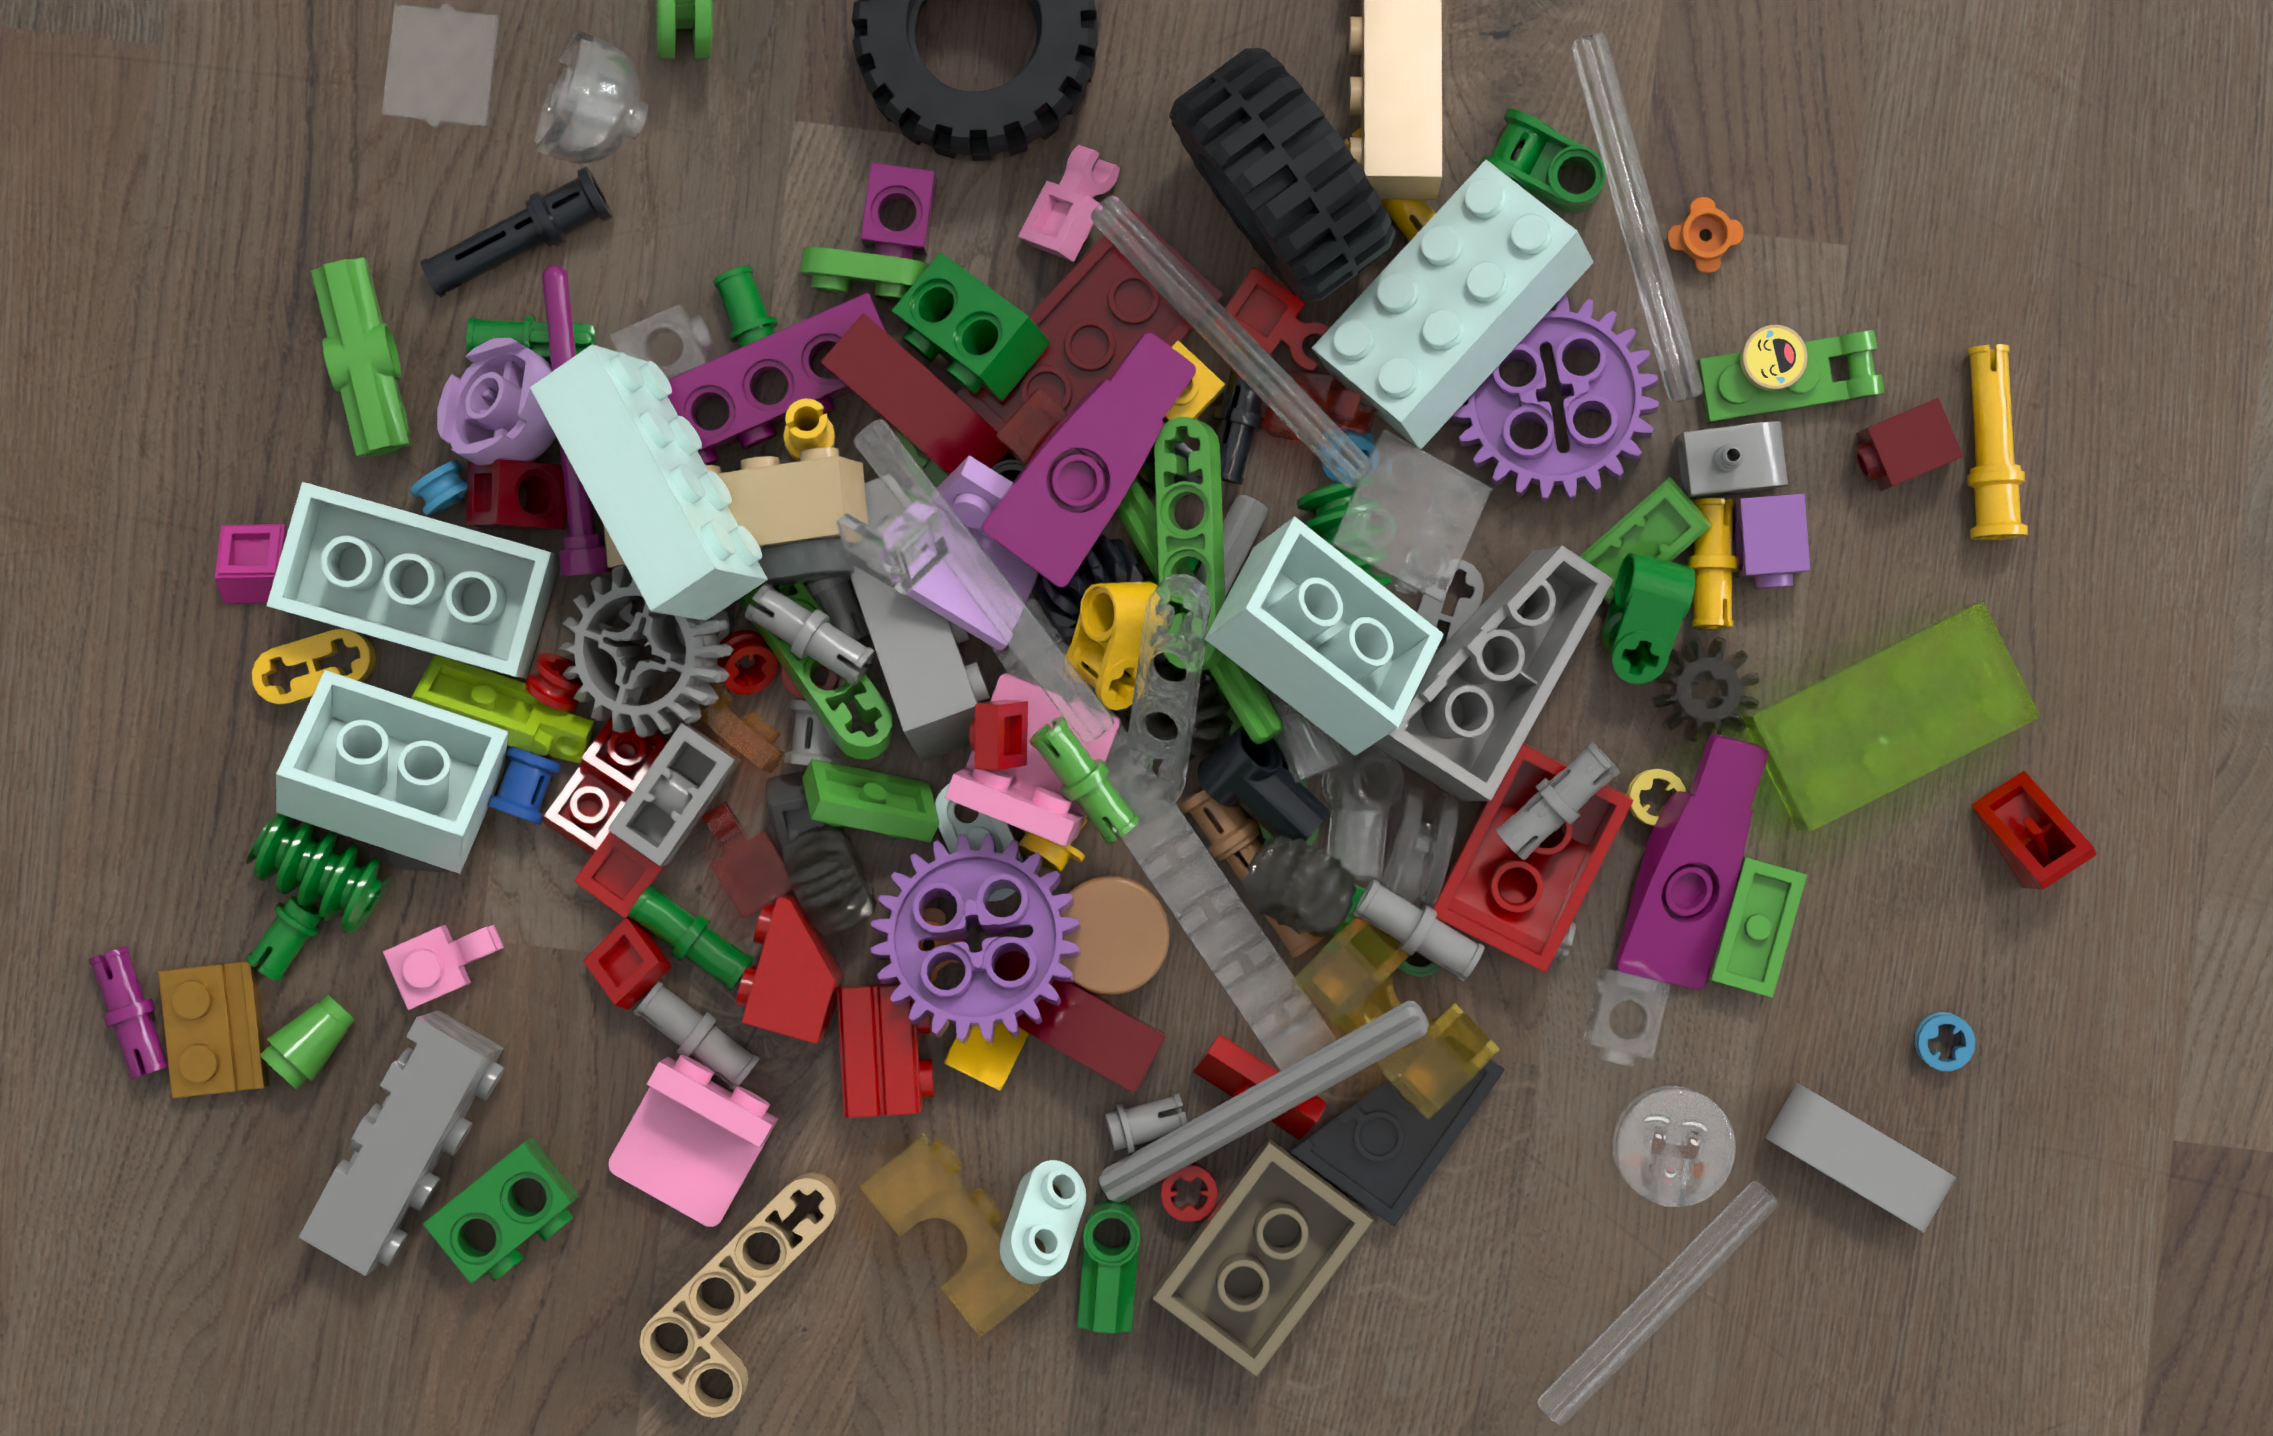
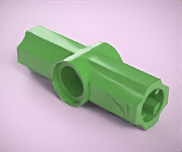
(361, 357)

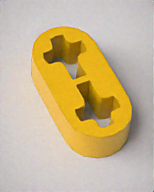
(308, 652)

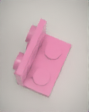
(1031, 793)

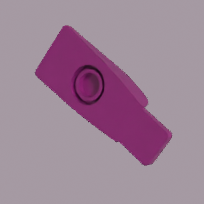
(1089, 463)
(1692, 868)

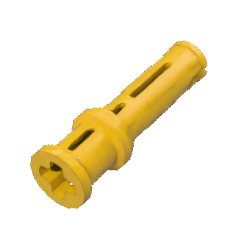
(1995, 475)

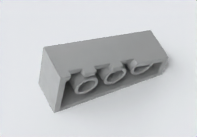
(918, 654)
(1497, 675)
(403, 1142)

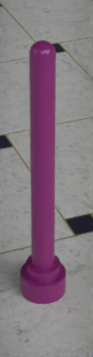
(582, 548)

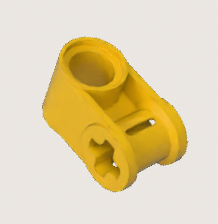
(1110, 639)

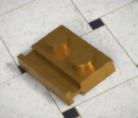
(213, 1029)

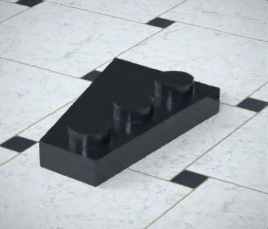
(1387, 1147)

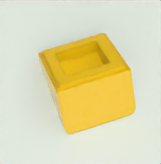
(987, 1061)

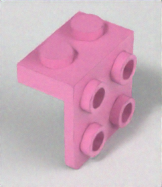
(692, 1140)

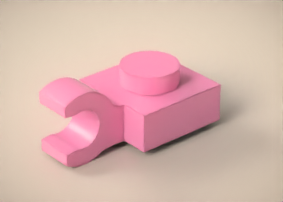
(1063, 211)
(435, 963)

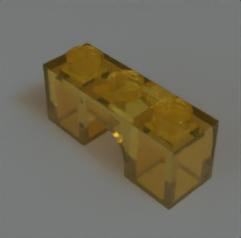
(1355, 985)
(924, 1185)

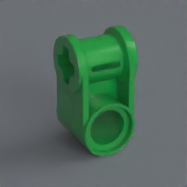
(1542, 159)
(1646, 615)

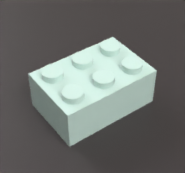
(1325, 636)
(391, 771)

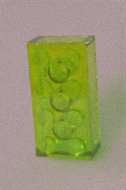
(1891, 717)

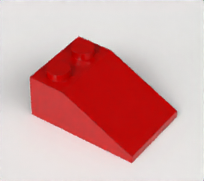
(1531, 901)

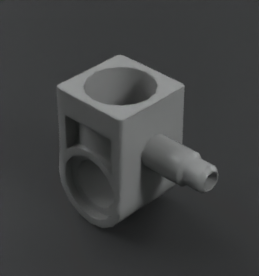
(1731, 459)

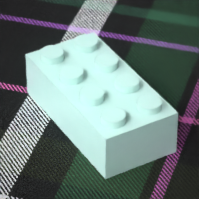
(1453, 303)
(650, 483)
(414, 580)

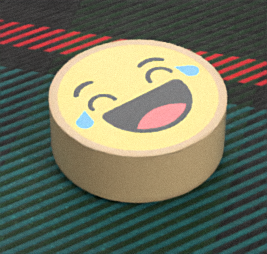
(1773, 357)

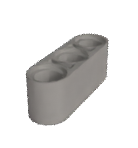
(1860, 1157)

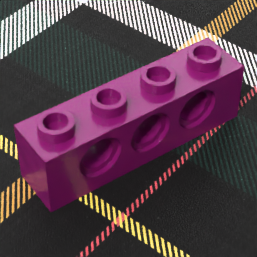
(737, 372)

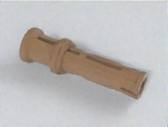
(1236, 840)

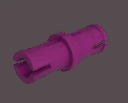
(128, 1012)

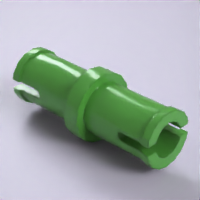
(1084, 780)

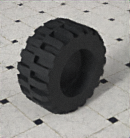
(976, 120)
(1283, 174)

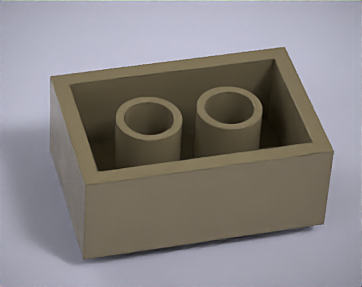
(1261, 1256)

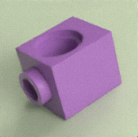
(1771, 539)

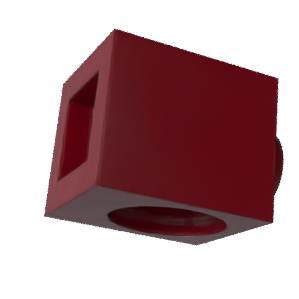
(1907, 445)
(495, 502)

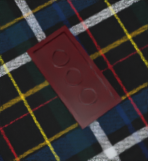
(1091, 329)

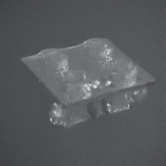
(1412, 517)

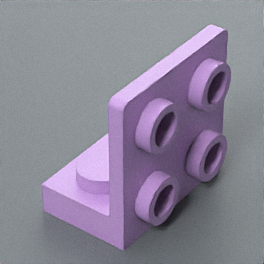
(972, 494)

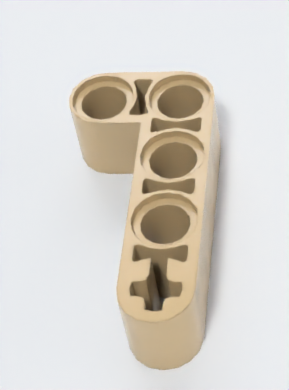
(748, 1280)

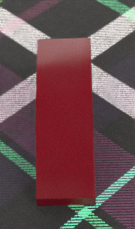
(911, 398)
(1089, 1028)

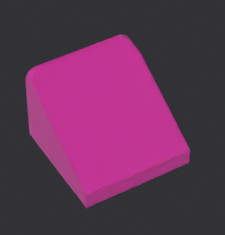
(248, 561)

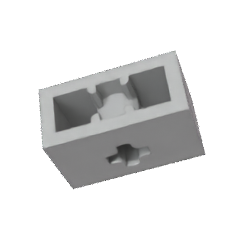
(674, 794)

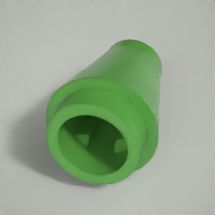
(307, 1042)

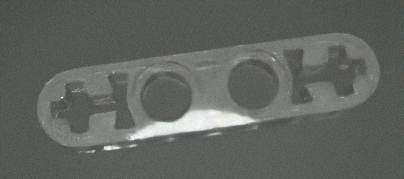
(1160, 695)

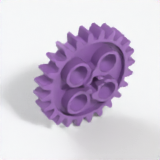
(1611, 389)
(982, 996)

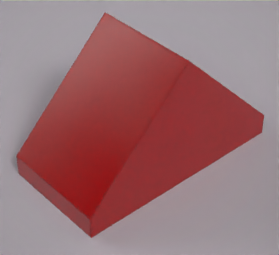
(2032, 833)

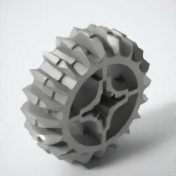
(626, 694)

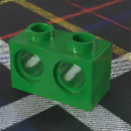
(976, 320)
(495, 1201)

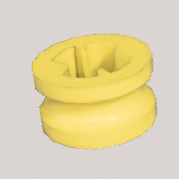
(1644, 781)

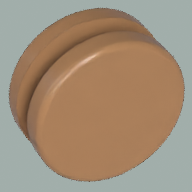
(1120, 935)

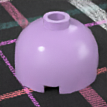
(492, 407)

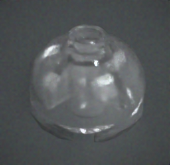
(590, 103)

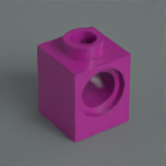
(891, 184)

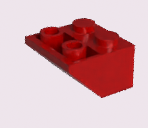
(795, 977)

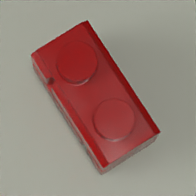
(881, 1053)

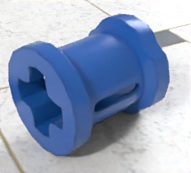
(524, 785)

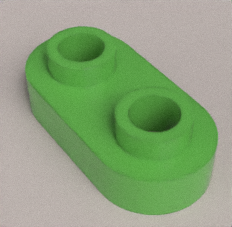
(836, 269)

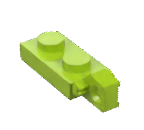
(504, 705)

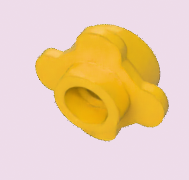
(1053, 854)

